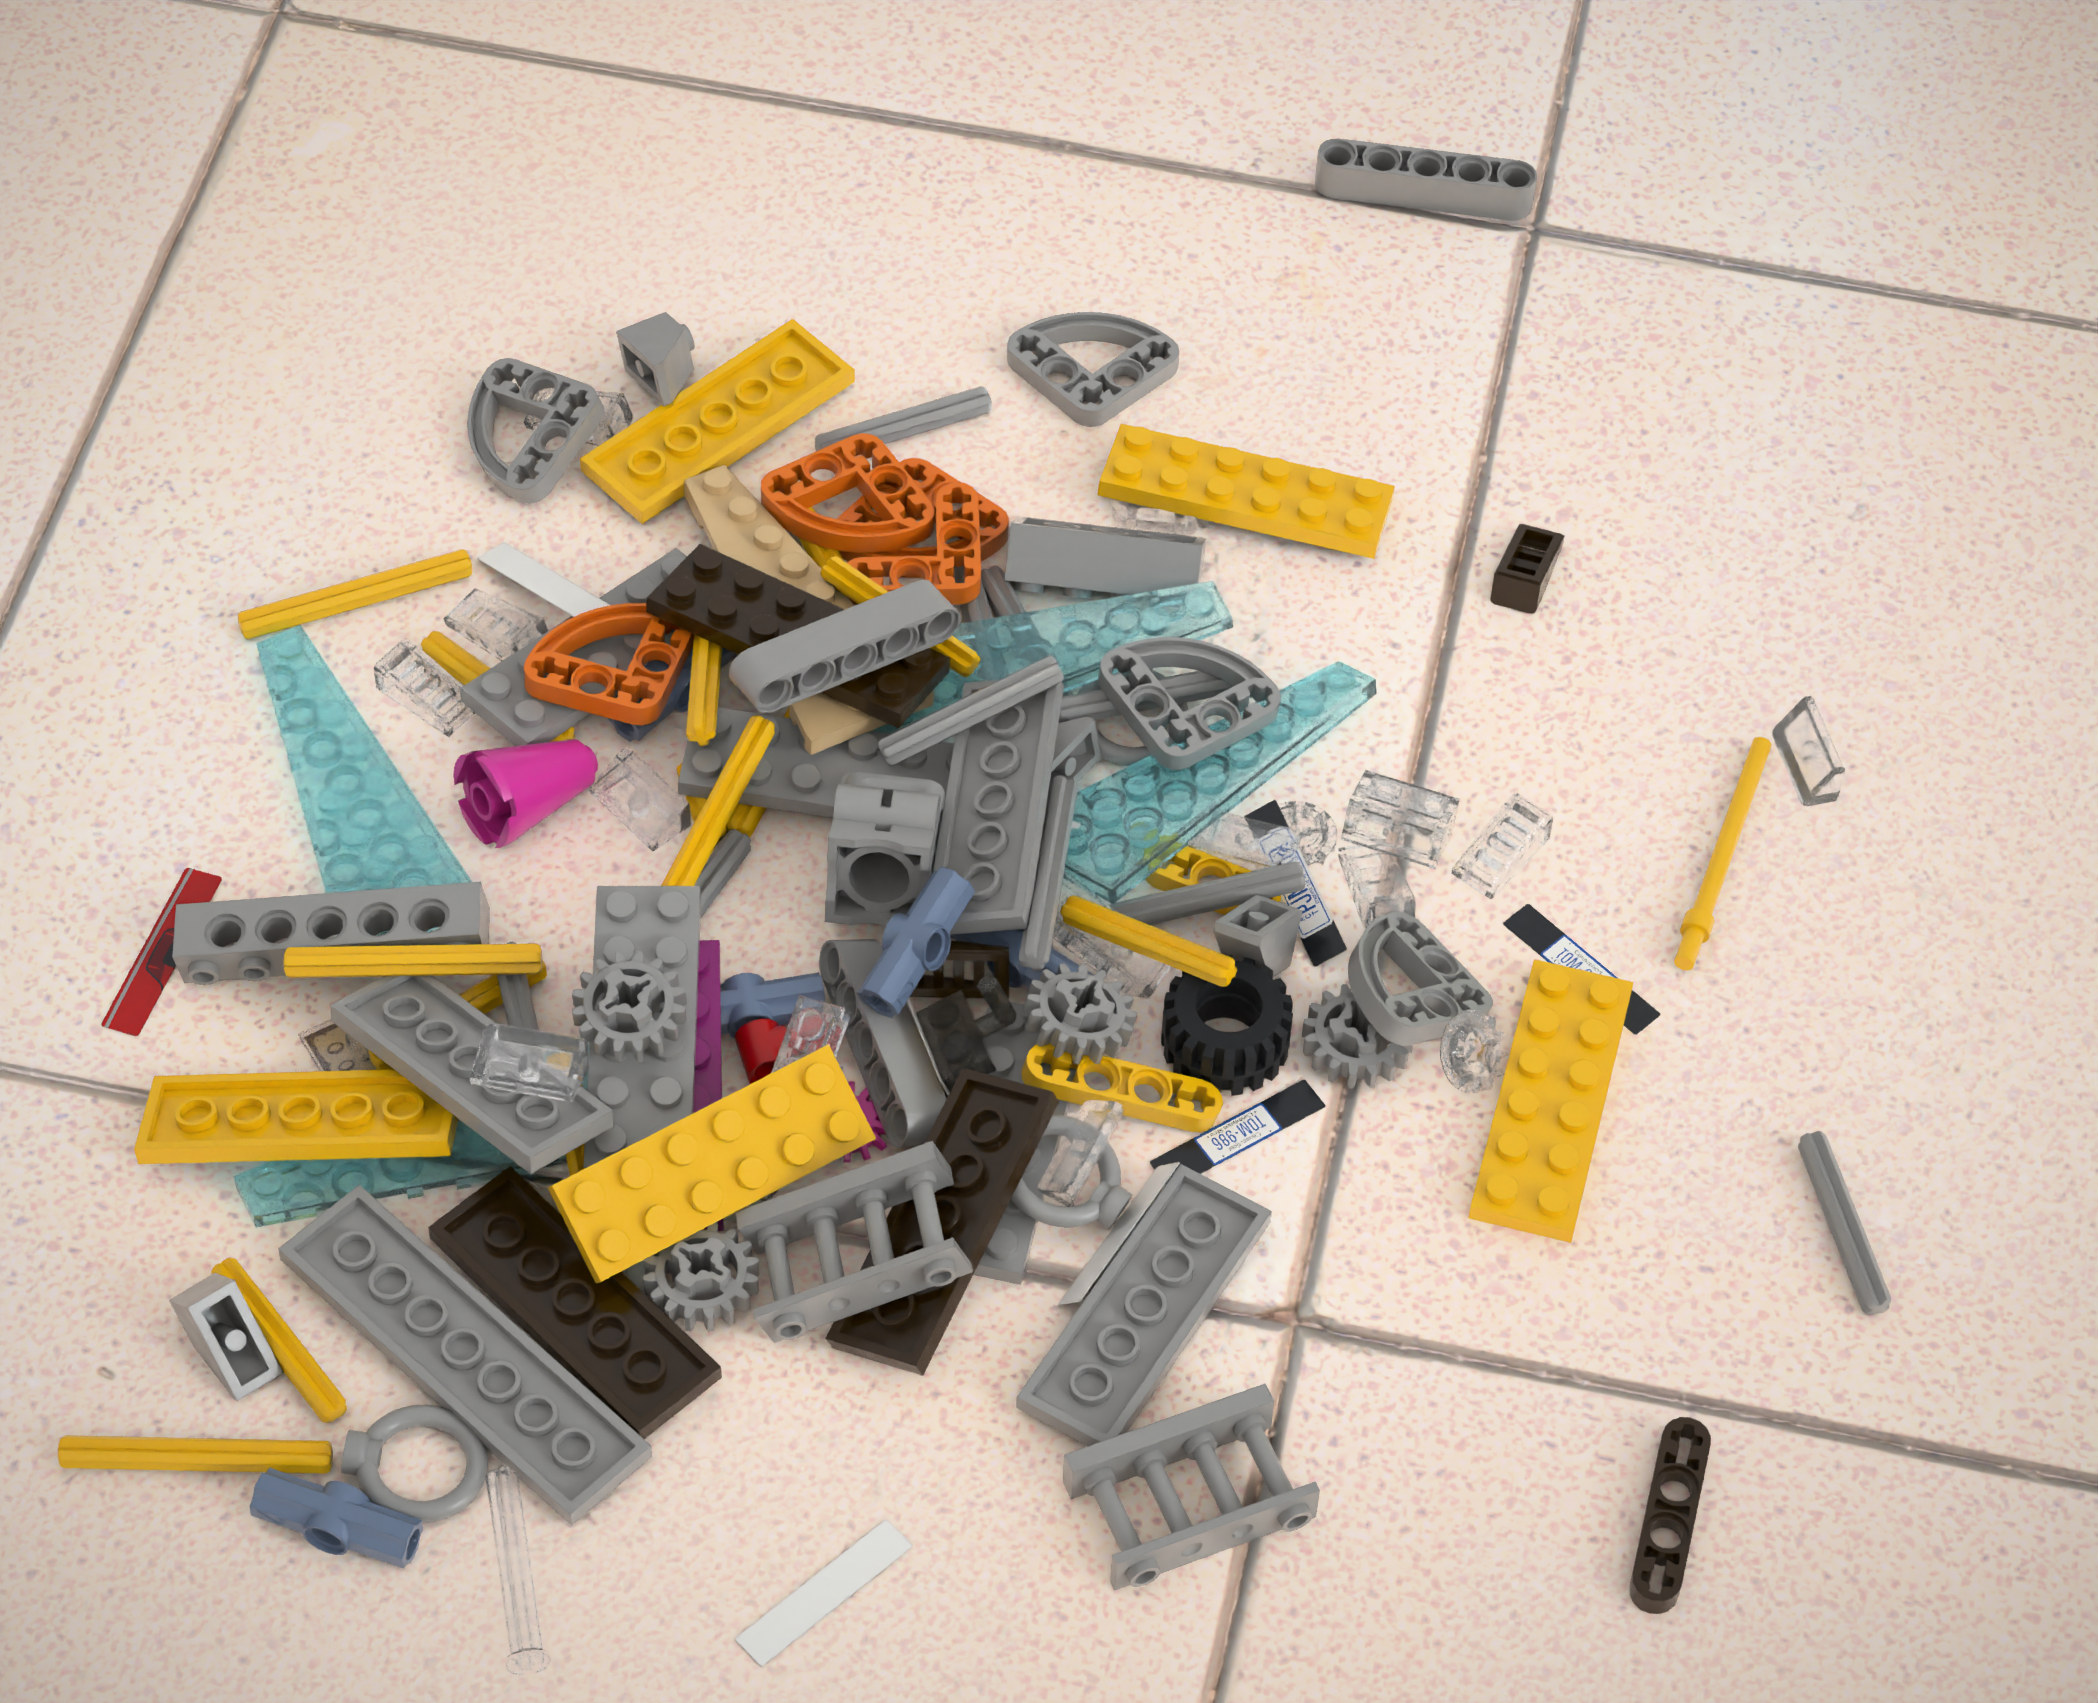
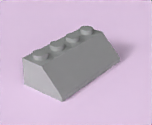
(1099, 558)

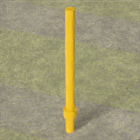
(1699, 920)

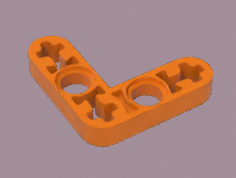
(939, 568)

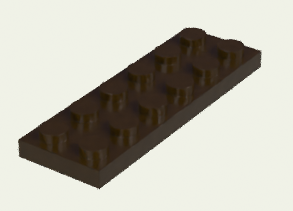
(747, 607)
(988, 1141)
(598, 1332)

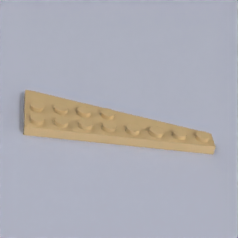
(750, 534)

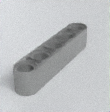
(1425, 179)
(844, 646)
(884, 1048)

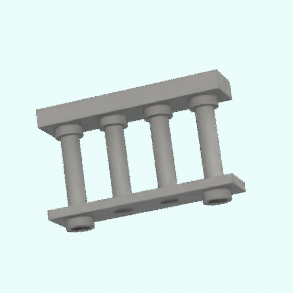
(839, 1200)
(1192, 1436)

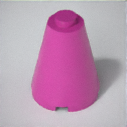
(520, 786)

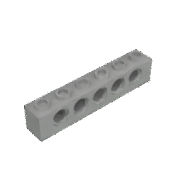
(308, 920)

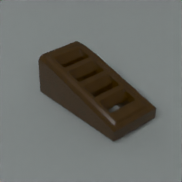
(1525, 571)
(941, 987)

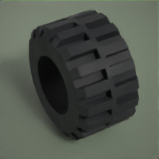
(1221, 1057)

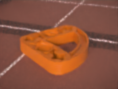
(850, 472)
(933, 479)
(553, 657)

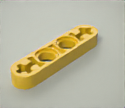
(1123, 1078)

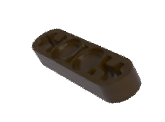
(1670, 1514)

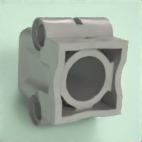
(881, 846)

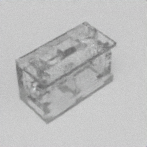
(1400, 819)

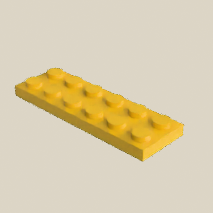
(717, 419)
(1246, 490)
(1551, 1101)
(291, 1118)
(711, 1163)

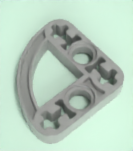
(1046, 335)
(557, 420)
(1187, 726)
(1442, 980)

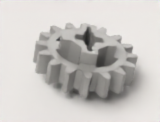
(1079, 1013)
(626, 1014)
(1350, 1042)
(702, 1278)

